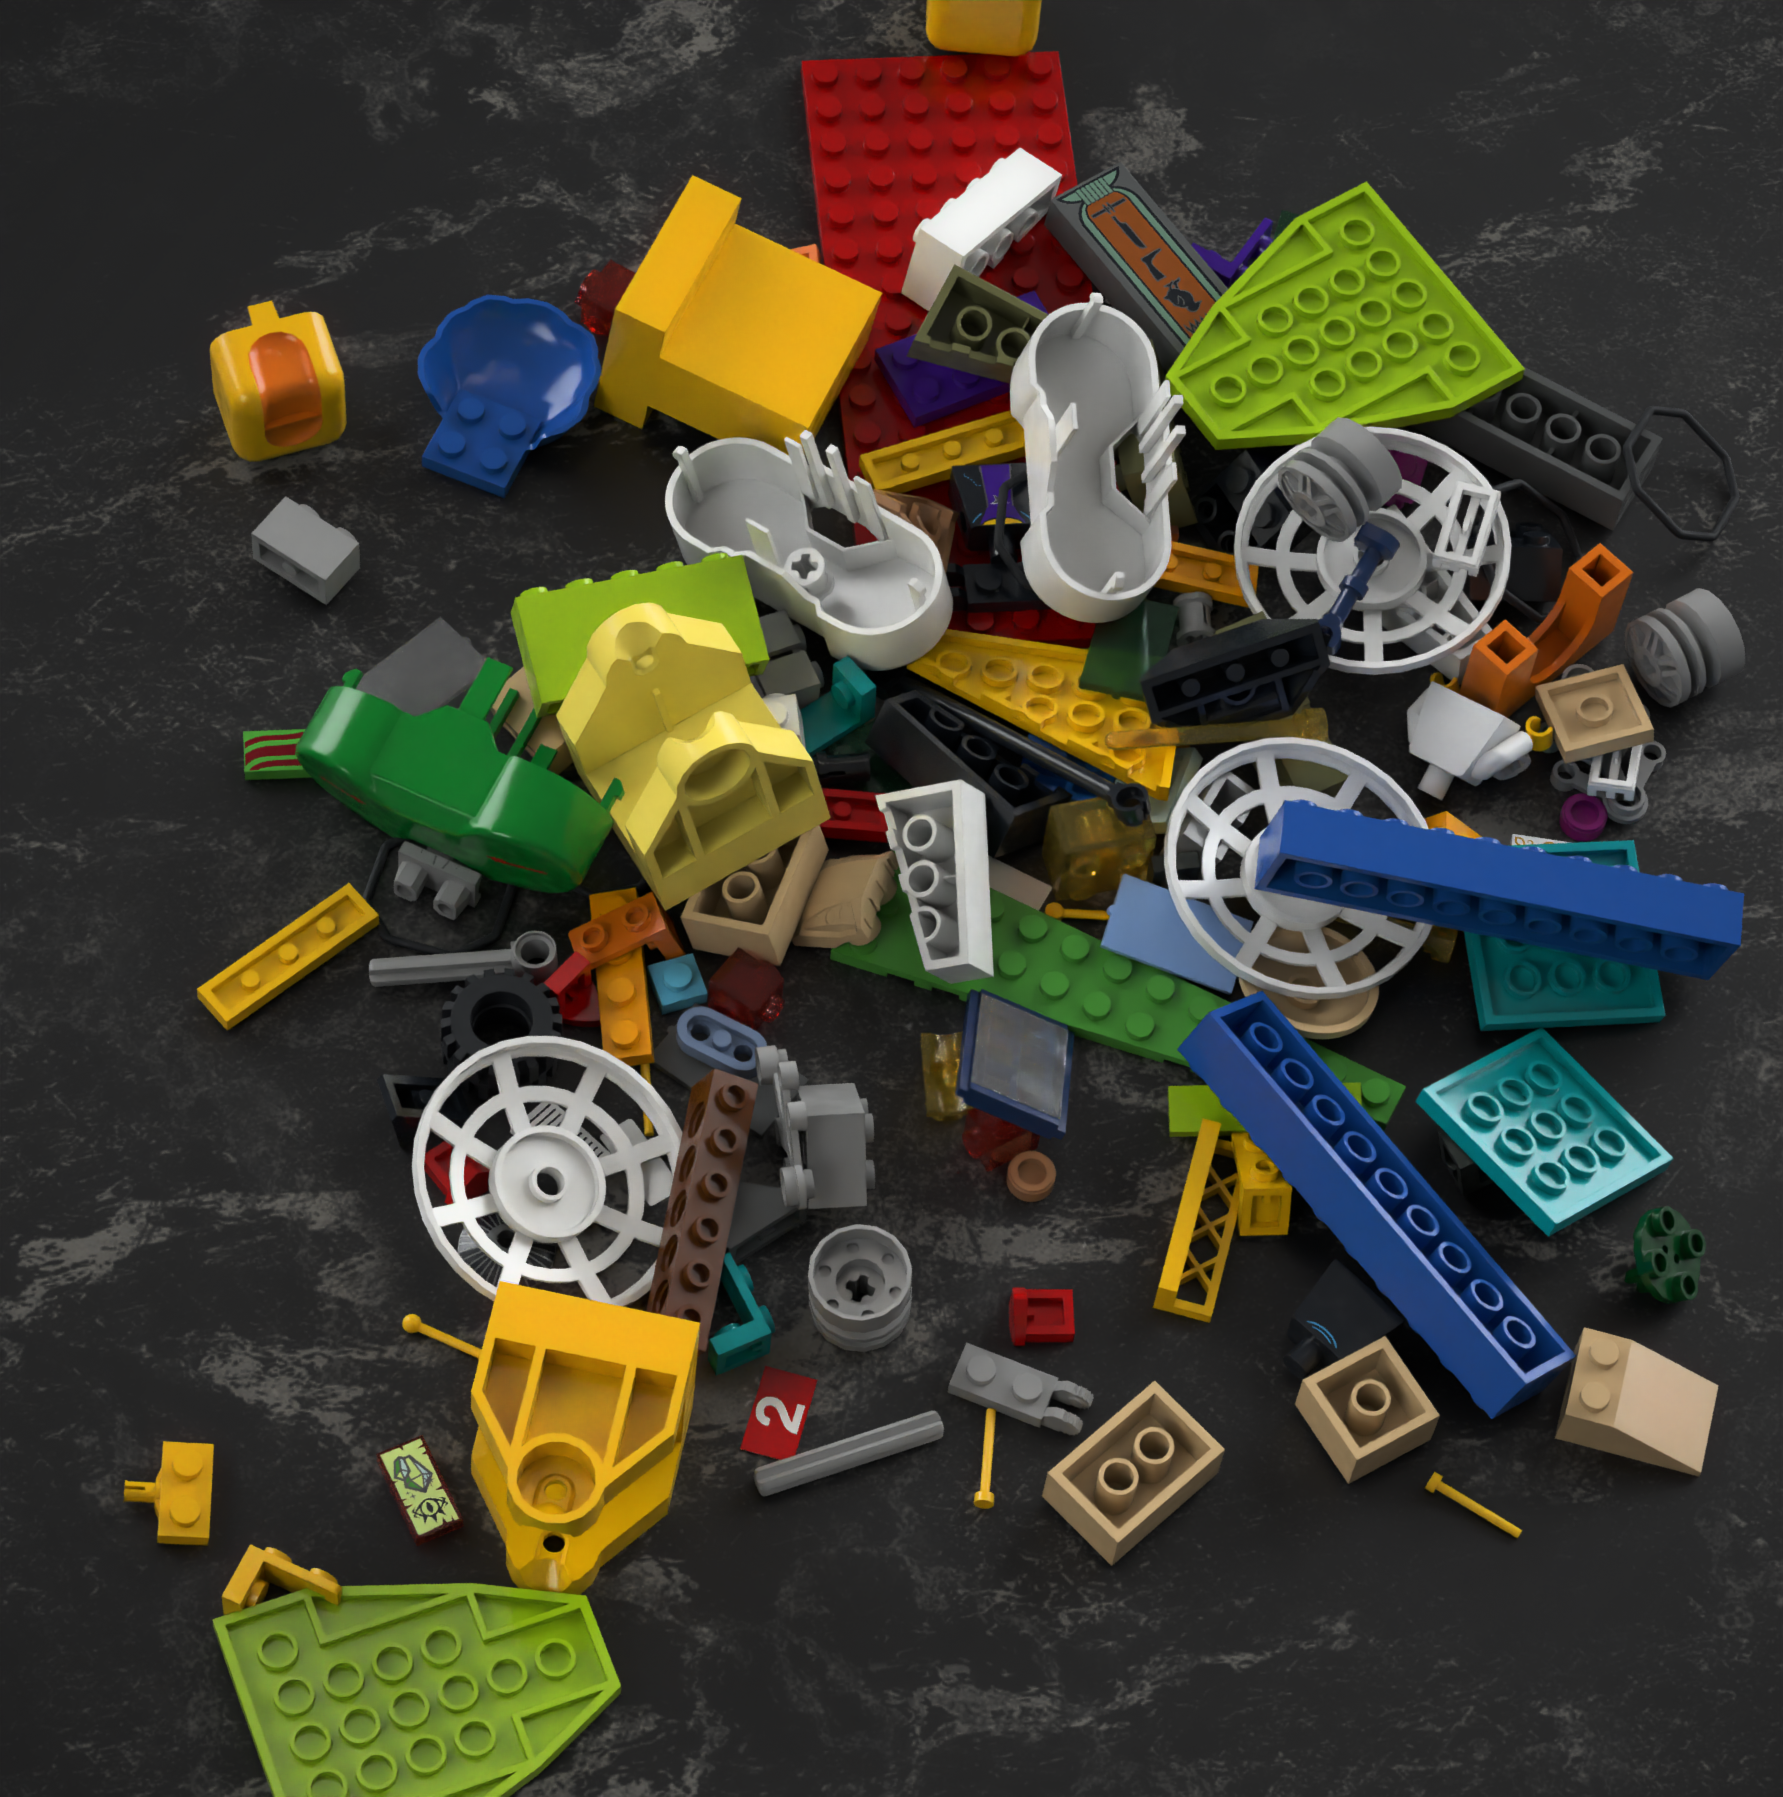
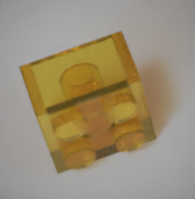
(1091, 849)

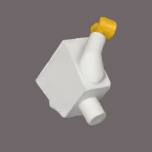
(1465, 737)

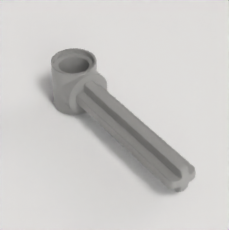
(462, 965)

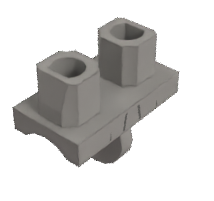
(429, 868)

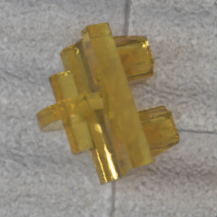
(940, 1071)

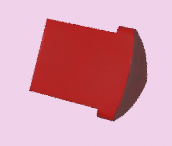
(575, 992)
(438, 1166)
(1041, 1315)

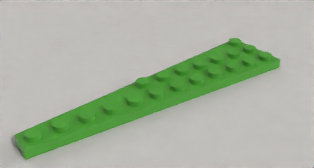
(1084, 987)

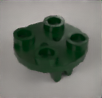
(1666, 1256)

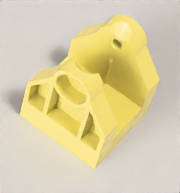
(693, 746)

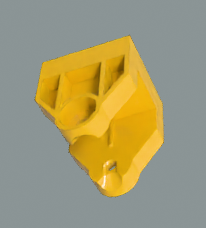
(578, 1428)

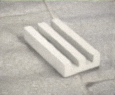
(1458, 559)
(1612, 784)

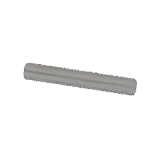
(848, 1453)

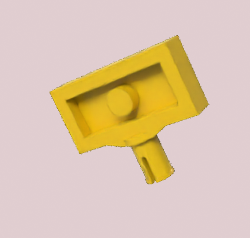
(179, 1493)

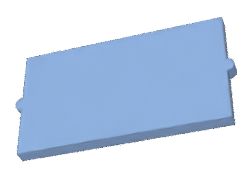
(1150, 931)

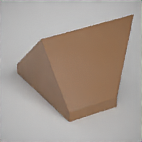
(925, 514)

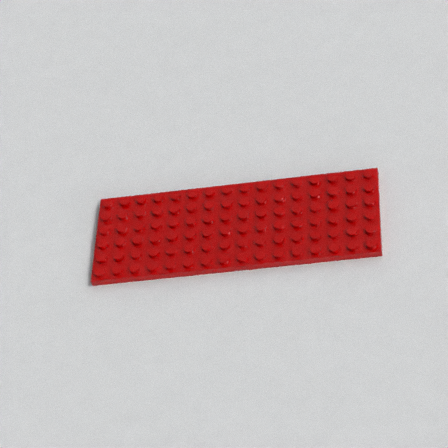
(885, 155)

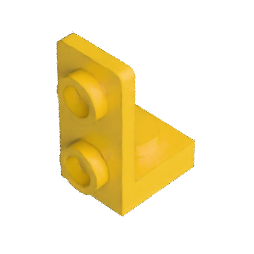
(1263, 1190)
(249, 1585)

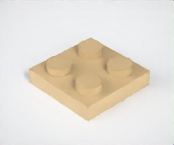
(1594, 713)

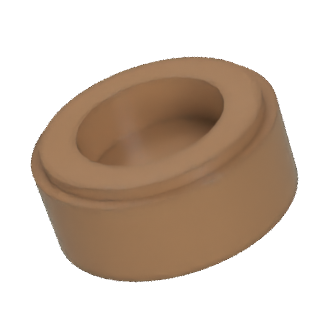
(1031, 1176)

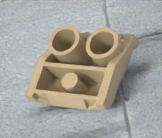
(847, 901)

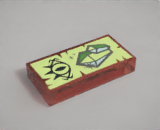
(419, 1490)

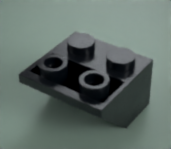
(1222, 499)
(1533, 565)

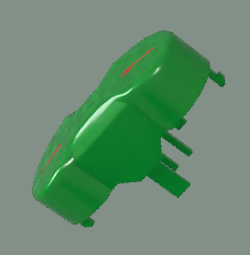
(450, 786)

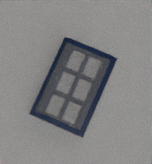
(1015, 1064)

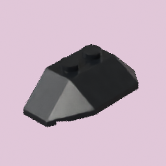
(1237, 675)

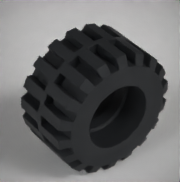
(493, 1001)

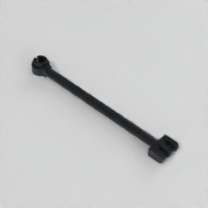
(1128, 801)

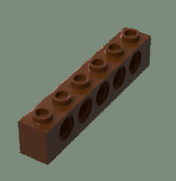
(702, 1200)

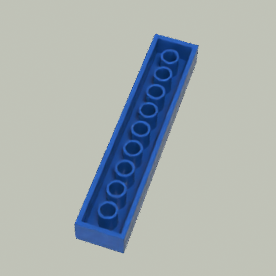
(1499, 890)
(1376, 1203)

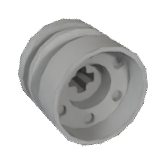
(1340, 479)
(1685, 647)
(853, 1263)

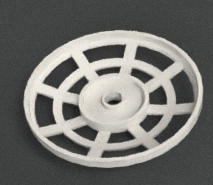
(1393, 580)
(1274, 908)
(548, 1151)

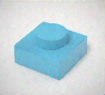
(677, 983)

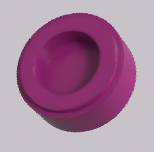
(1583, 817)

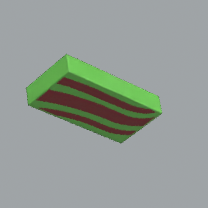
(272, 754)

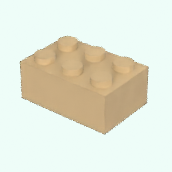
(757, 903)
(1133, 1473)

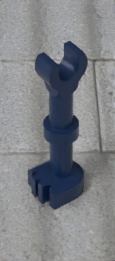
(1377, 546)

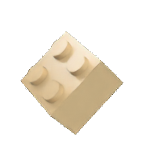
(1366, 1409)

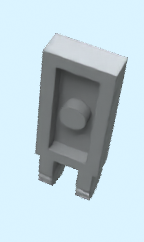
(1017, 1390)

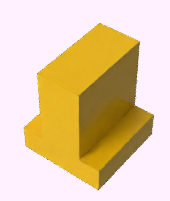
(732, 329)

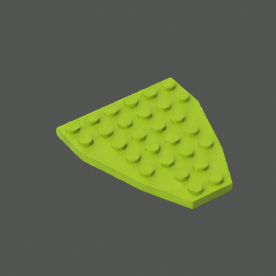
(1337, 325)
(415, 1687)

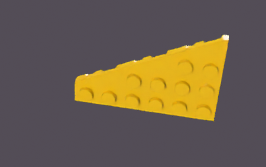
(1040, 693)

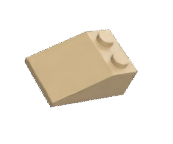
(1636, 1404)

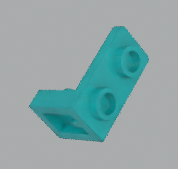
(841, 709)
(744, 1343)

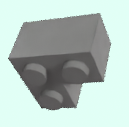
(837, 1145)

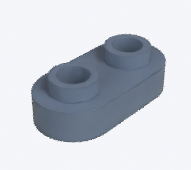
(724, 1041)

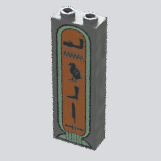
(1136, 257)

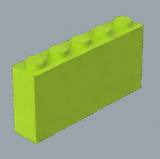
(559, 623)

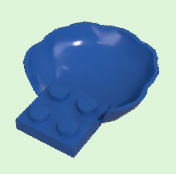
(505, 384)

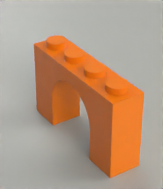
(1509, 665)

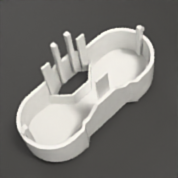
(1078, 396)
(758, 503)

